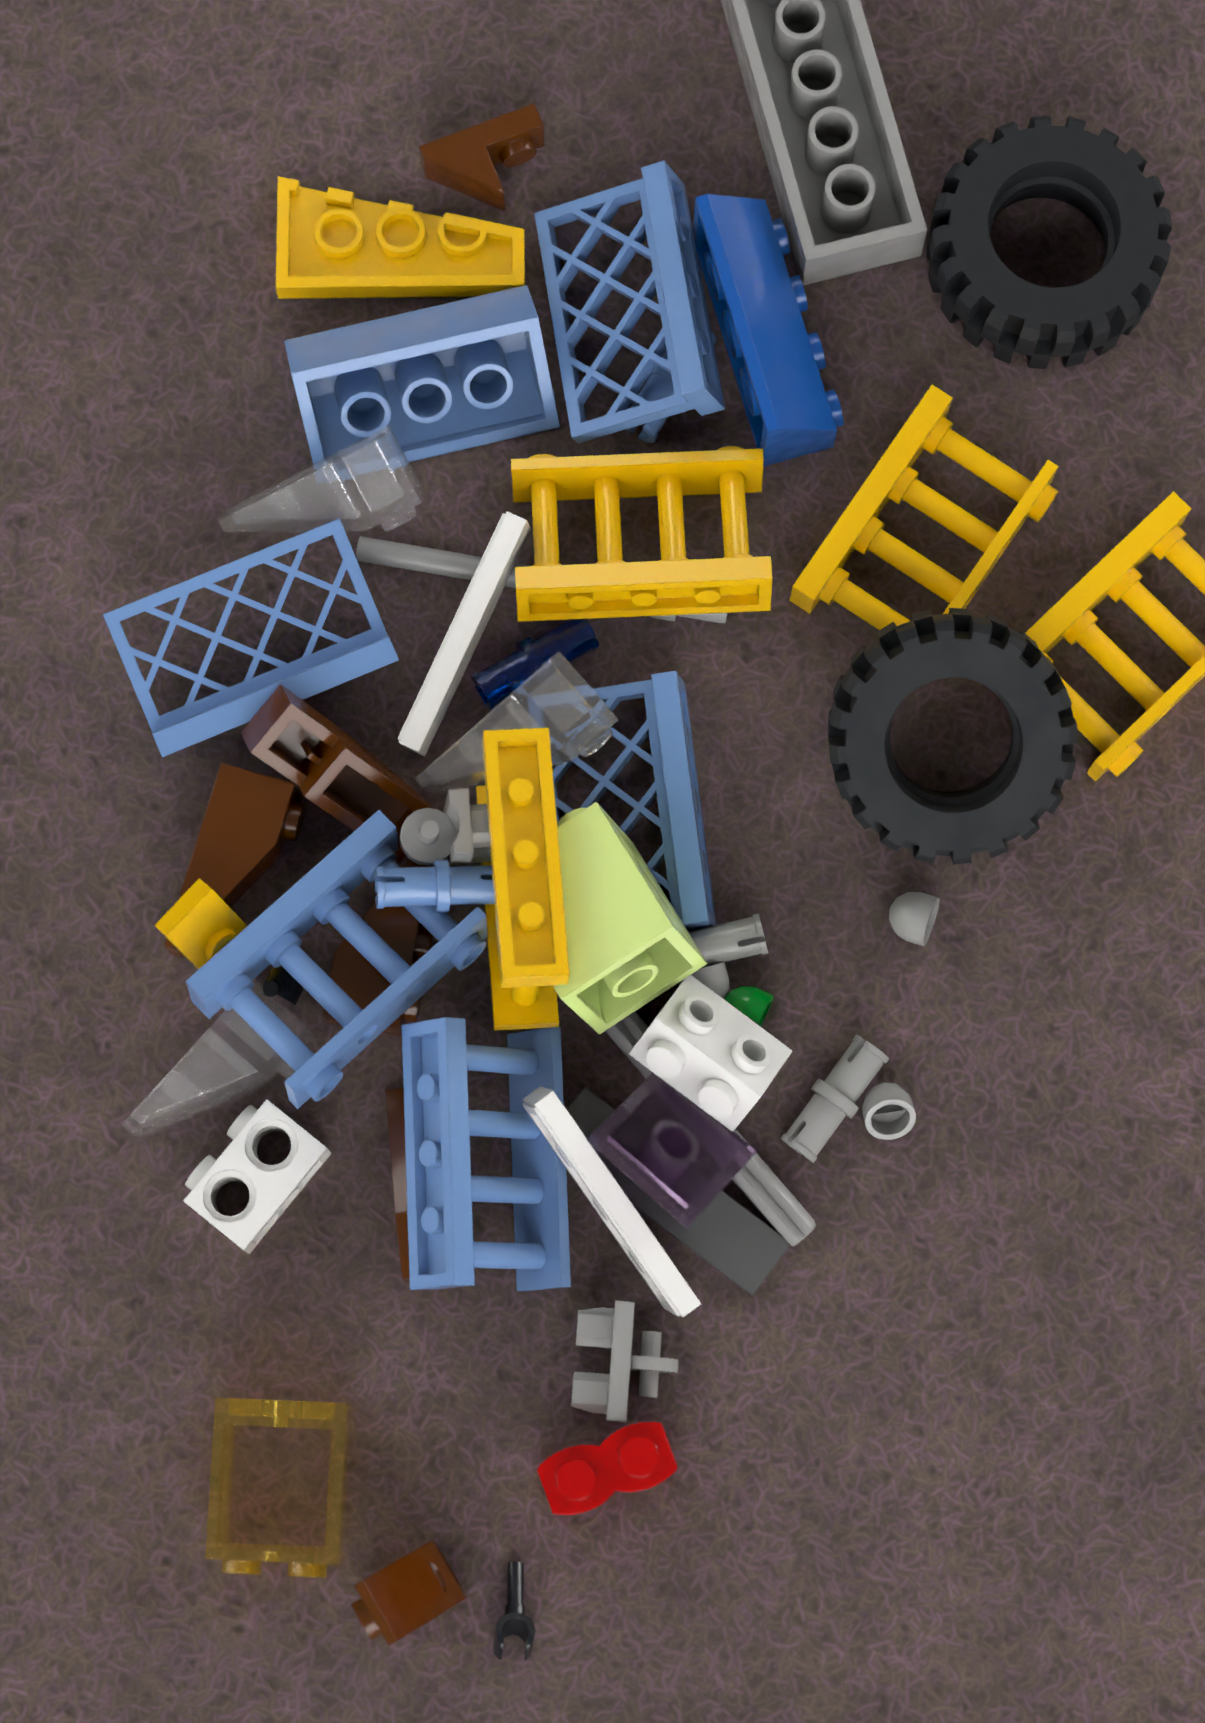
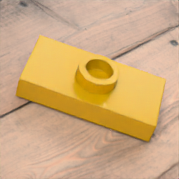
(200, 924)

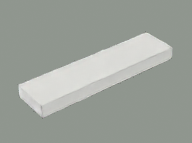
(464, 633)
(610, 1202)

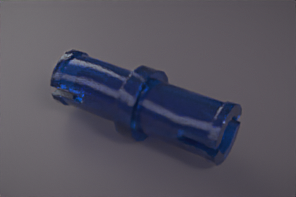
(506, 675)

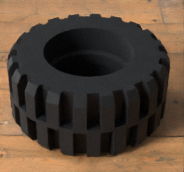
(1061, 166)
(968, 818)

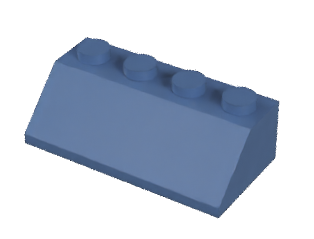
(431, 374)

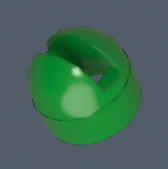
(751, 1002)

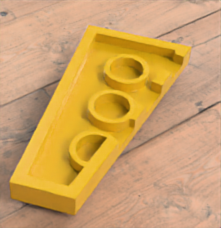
(375, 250)

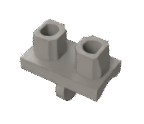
(455, 833)
(614, 1330)

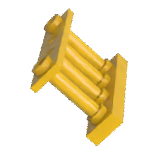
(896, 480)
(1119, 579)
(647, 587)
(528, 914)

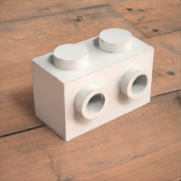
(711, 1052)

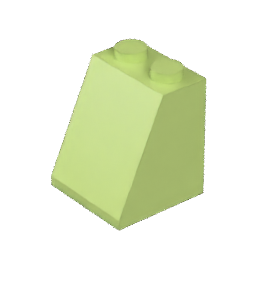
(618, 922)

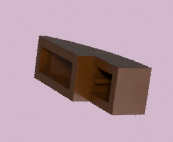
(328, 764)

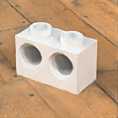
(269, 1186)

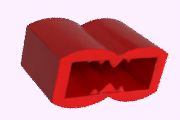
(624, 1462)

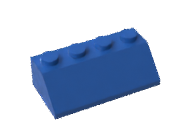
(764, 327)

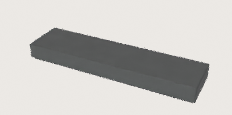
(723, 1236)

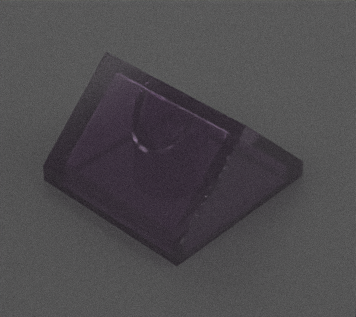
(672, 1149)

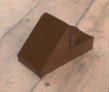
(468, 156)

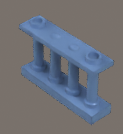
(277, 940)
(439, 1159)

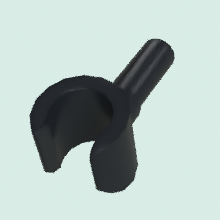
(282, 984)
(514, 1620)

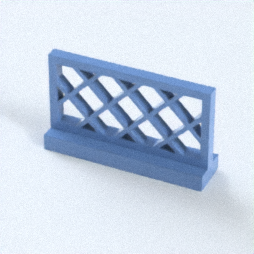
(679, 294)
(303, 676)
(674, 787)

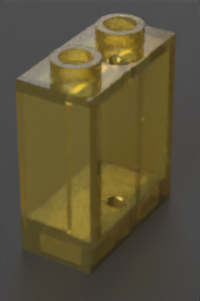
(248, 1557)

